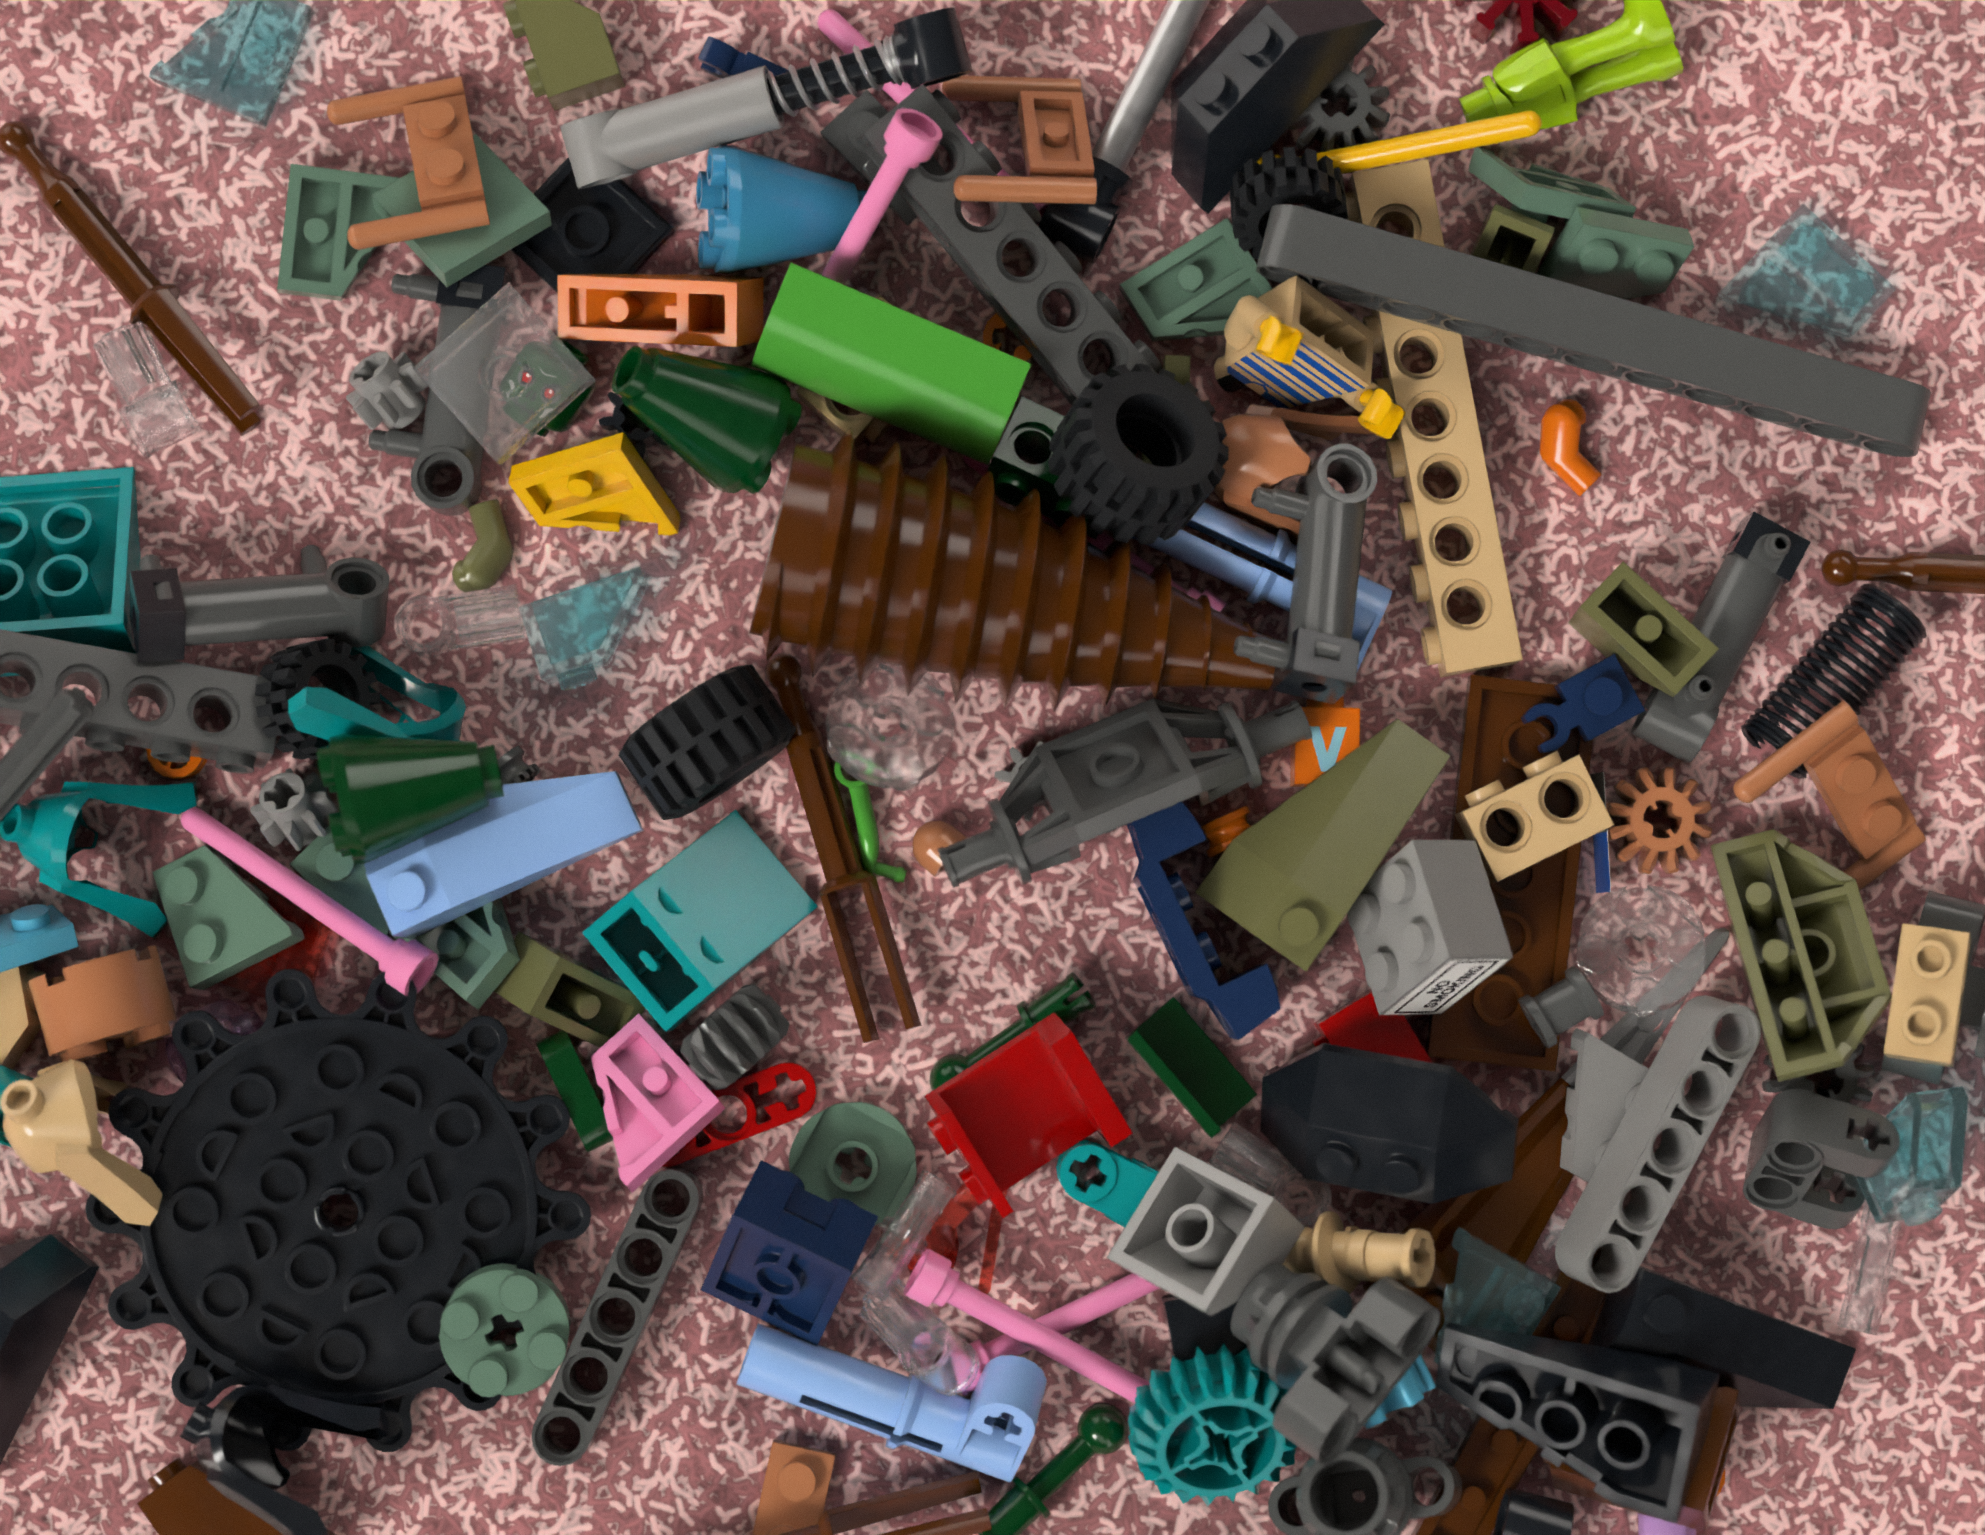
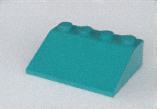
(69, 556)

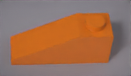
(661, 308)

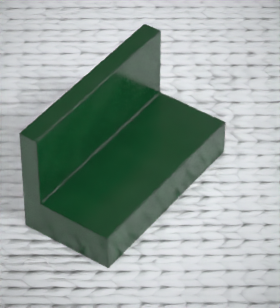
(1191, 1066)

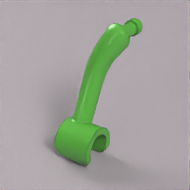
(867, 829)

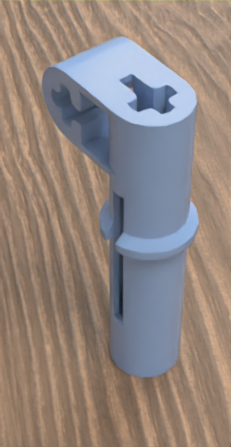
(1258, 581)
(979, 1432)

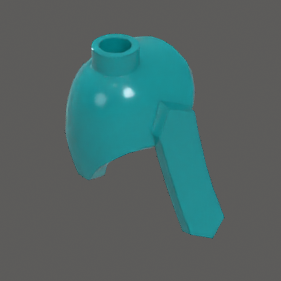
(328, 714)
(47, 840)

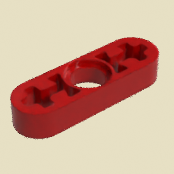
(778, 1111)

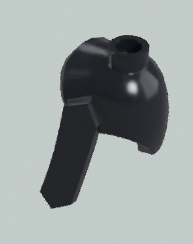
(246, 1466)

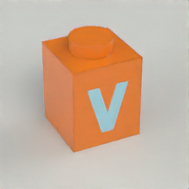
(1334, 736)

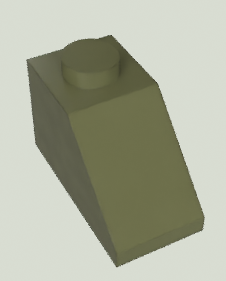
(1642, 632)
(567, 993)

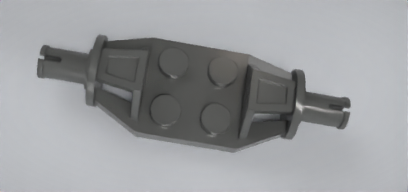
(1119, 775)

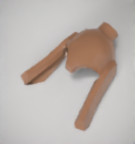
(1266, 454)

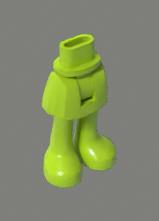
(1552, 76)

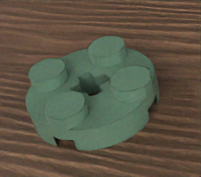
(843, 1129)
(491, 1365)

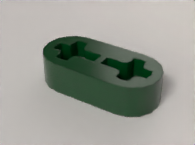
(575, 1089)

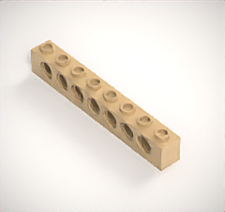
(1407, 197)

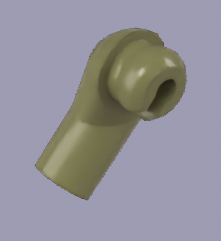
(490, 552)

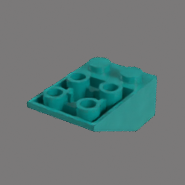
(700, 920)

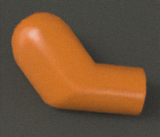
(1561, 442)

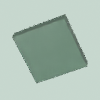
(512, 212)

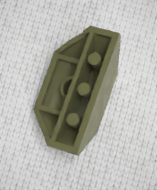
(1801, 951)

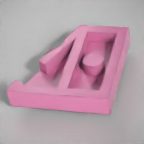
(649, 1100)

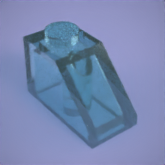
(582, 627)
(1927, 1161)

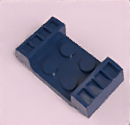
(1237, 1002)

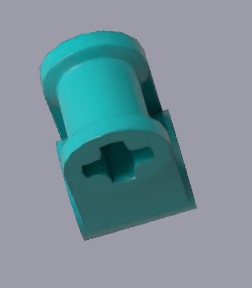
(1118, 1190)

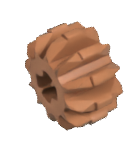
(1675, 807)

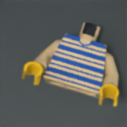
(1301, 350)

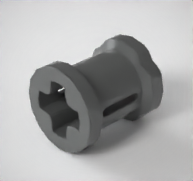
(1561, 1006)

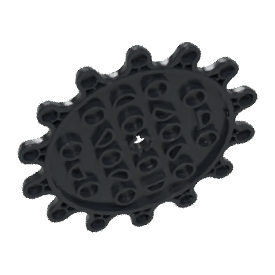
(316, 1113)

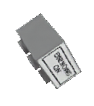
(1428, 927)

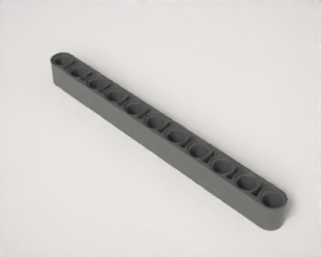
(1594, 331)

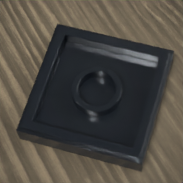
(592, 229)

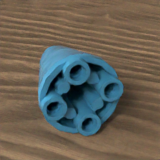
(768, 210)

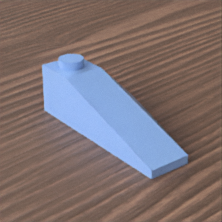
(500, 849)

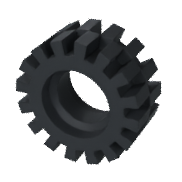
(1281, 182)
(291, 674)

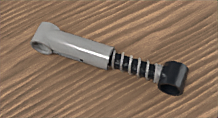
(753, 102)

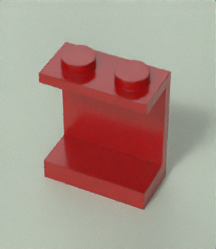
(1022, 1110)

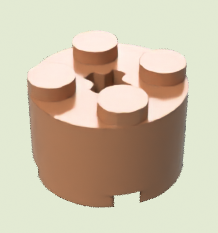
(104, 1003)

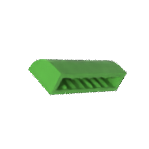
(890, 364)

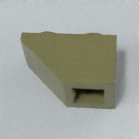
(568, 48)

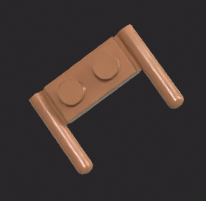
(1052, 138)
(441, 156)
(1851, 784)

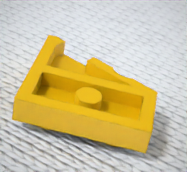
(594, 488)

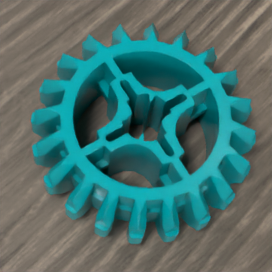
(1209, 1427)

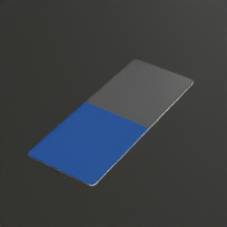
(1600, 843)

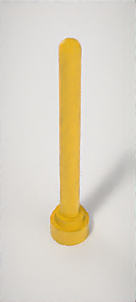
(1433, 142)

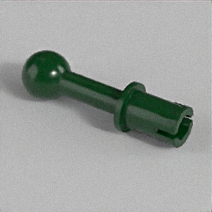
(1052, 1001)
(1100, 1431)

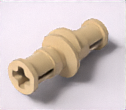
(1361, 1254)

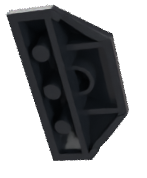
(1256, 84)
(1387, 1124)
(39, 1297)

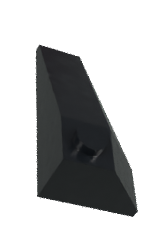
(1751, 1350)
(1604, 1411)

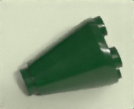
(710, 413)
(402, 789)

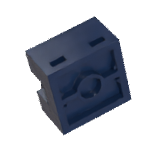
(788, 1253)

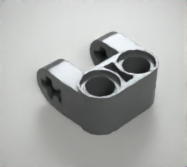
(1815, 1146)

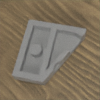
(1597, 1103)

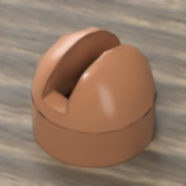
(930, 838)

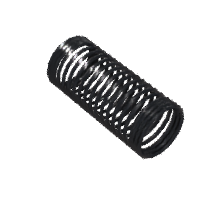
(1907, 633)

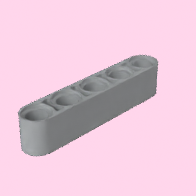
(1630, 1155)

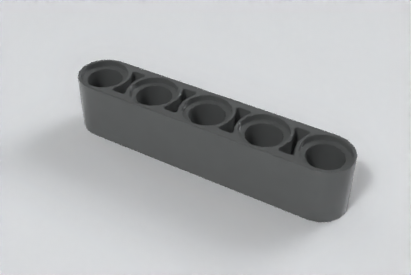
(597, 1339)

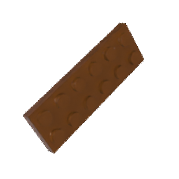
(1532, 903)

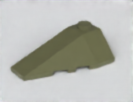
(1315, 852)

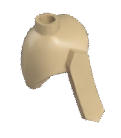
(56, 1128)

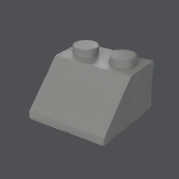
(1204, 1234)

